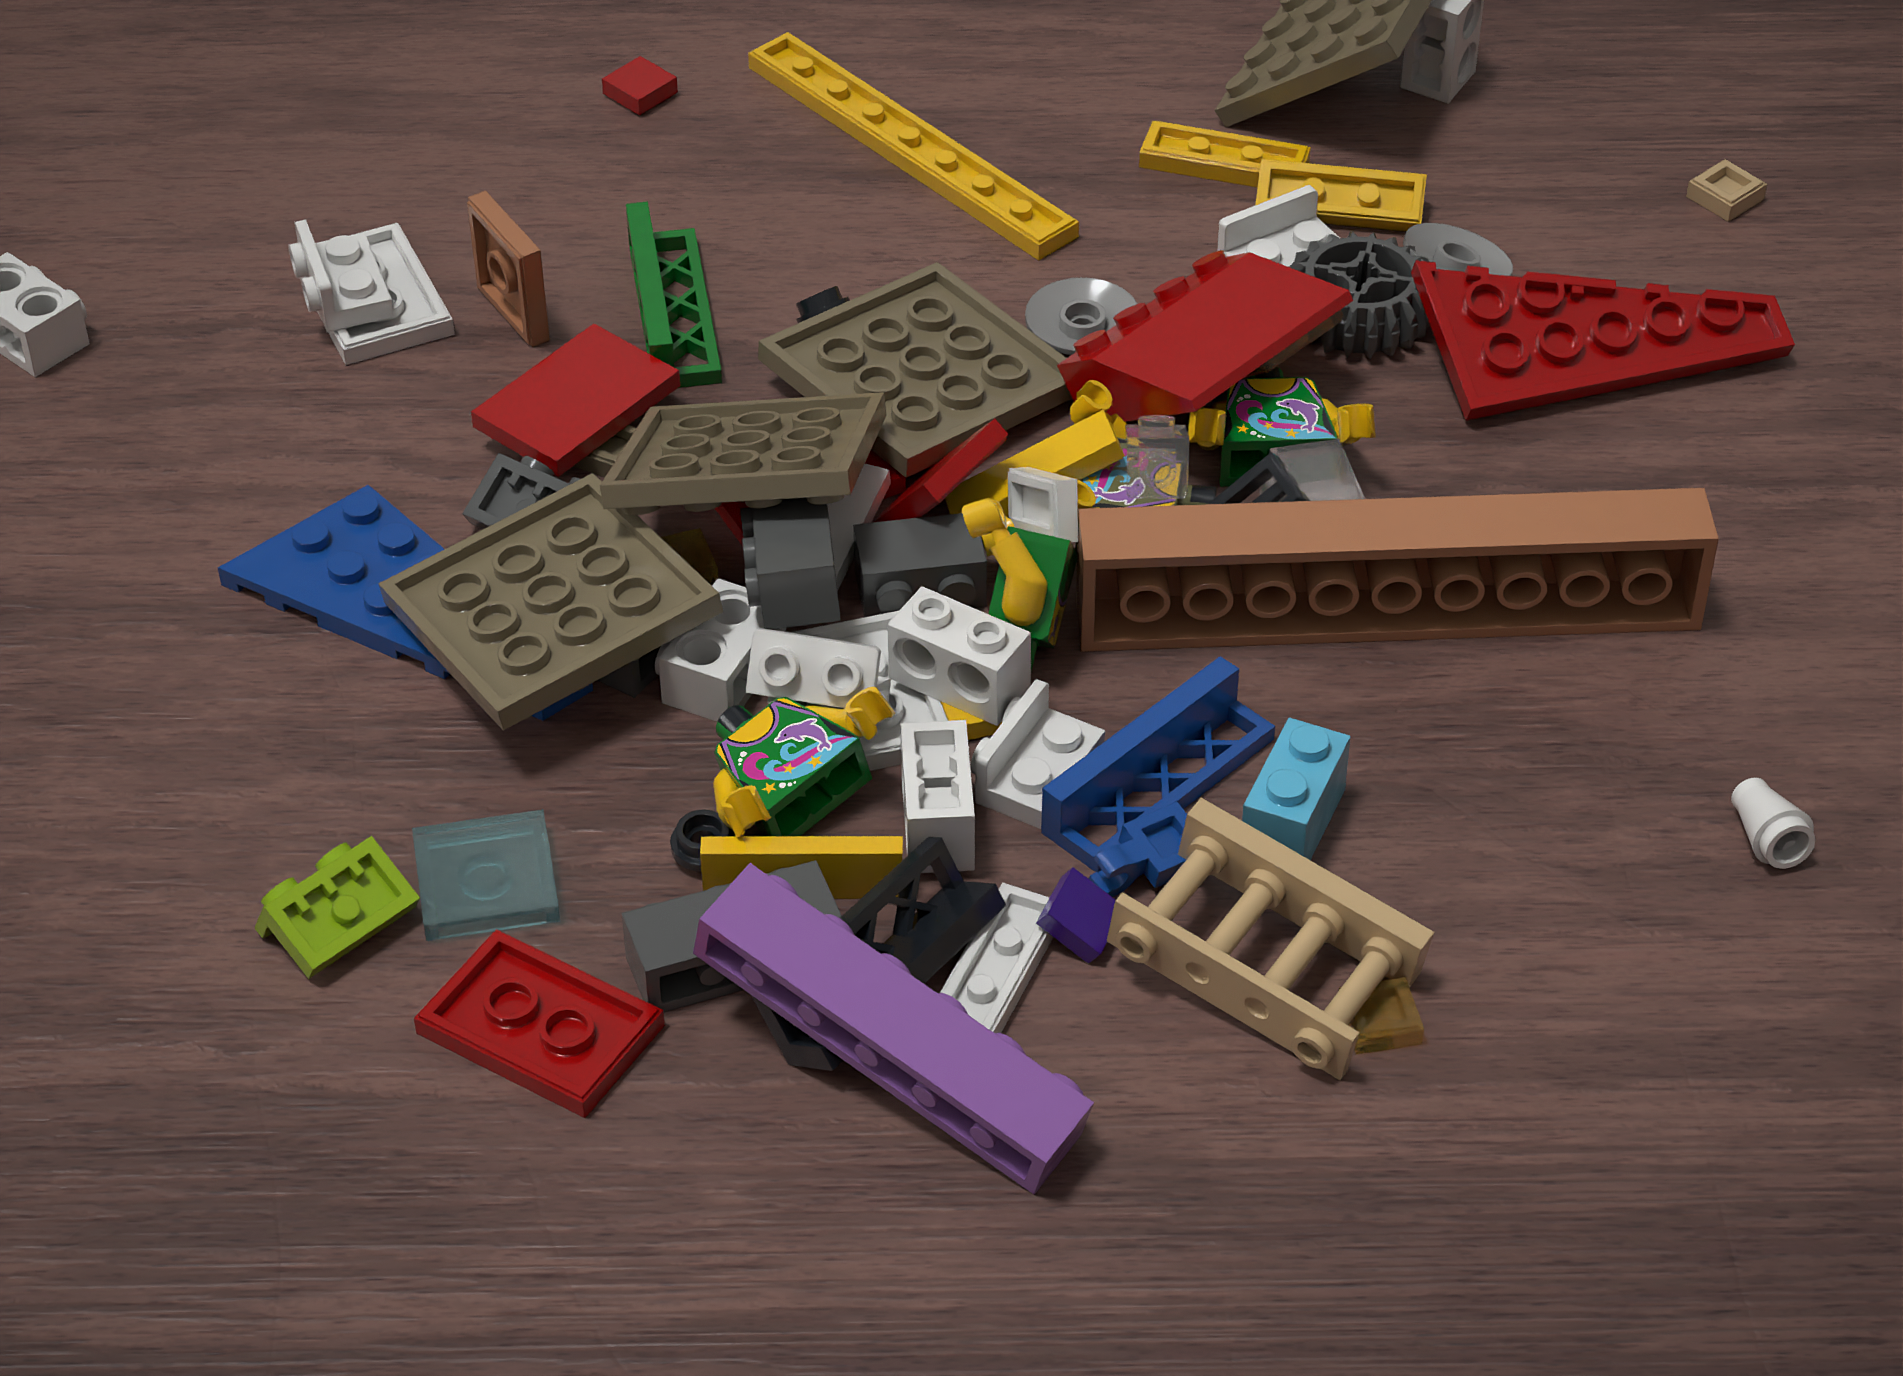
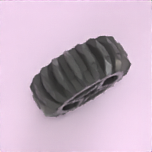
(1380, 280)

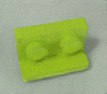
(337, 906)

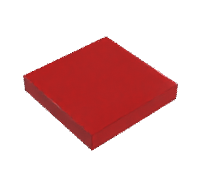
(945, 474)

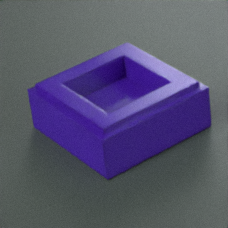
(1078, 915)

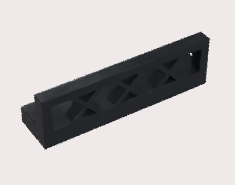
(918, 940)

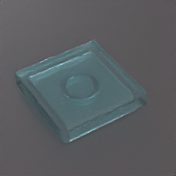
(485, 875)

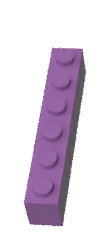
(892, 1027)

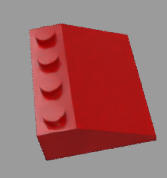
(1201, 334)

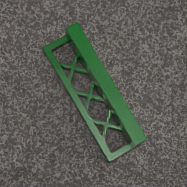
(661, 308)

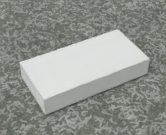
(1043, 502)

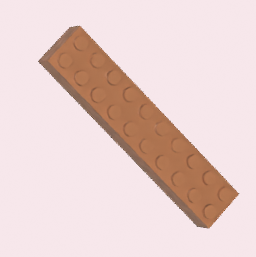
(1393, 569)

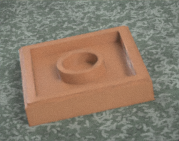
(508, 268)

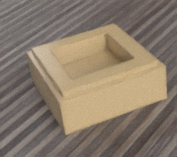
(1726, 190)

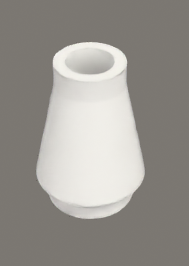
(1774, 826)

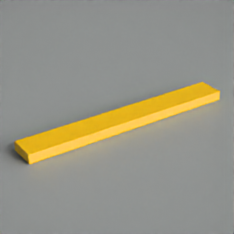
(915, 146)

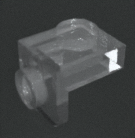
(1157, 458)

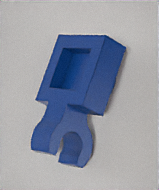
(1146, 848)

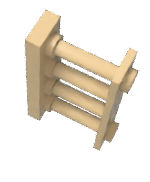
(1298, 890)

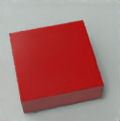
(639, 85)

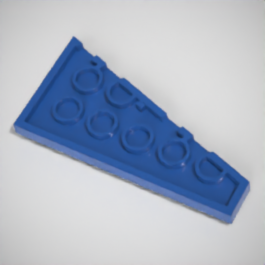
(334, 570)

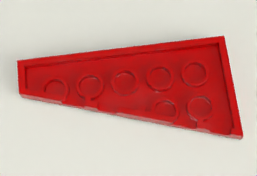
(1574, 337)

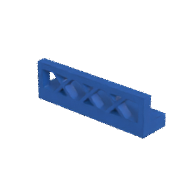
(1147, 746)

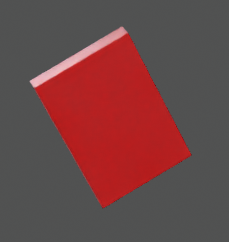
(576, 399)
(540, 1023)

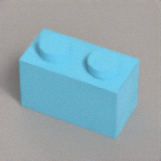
(1299, 786)

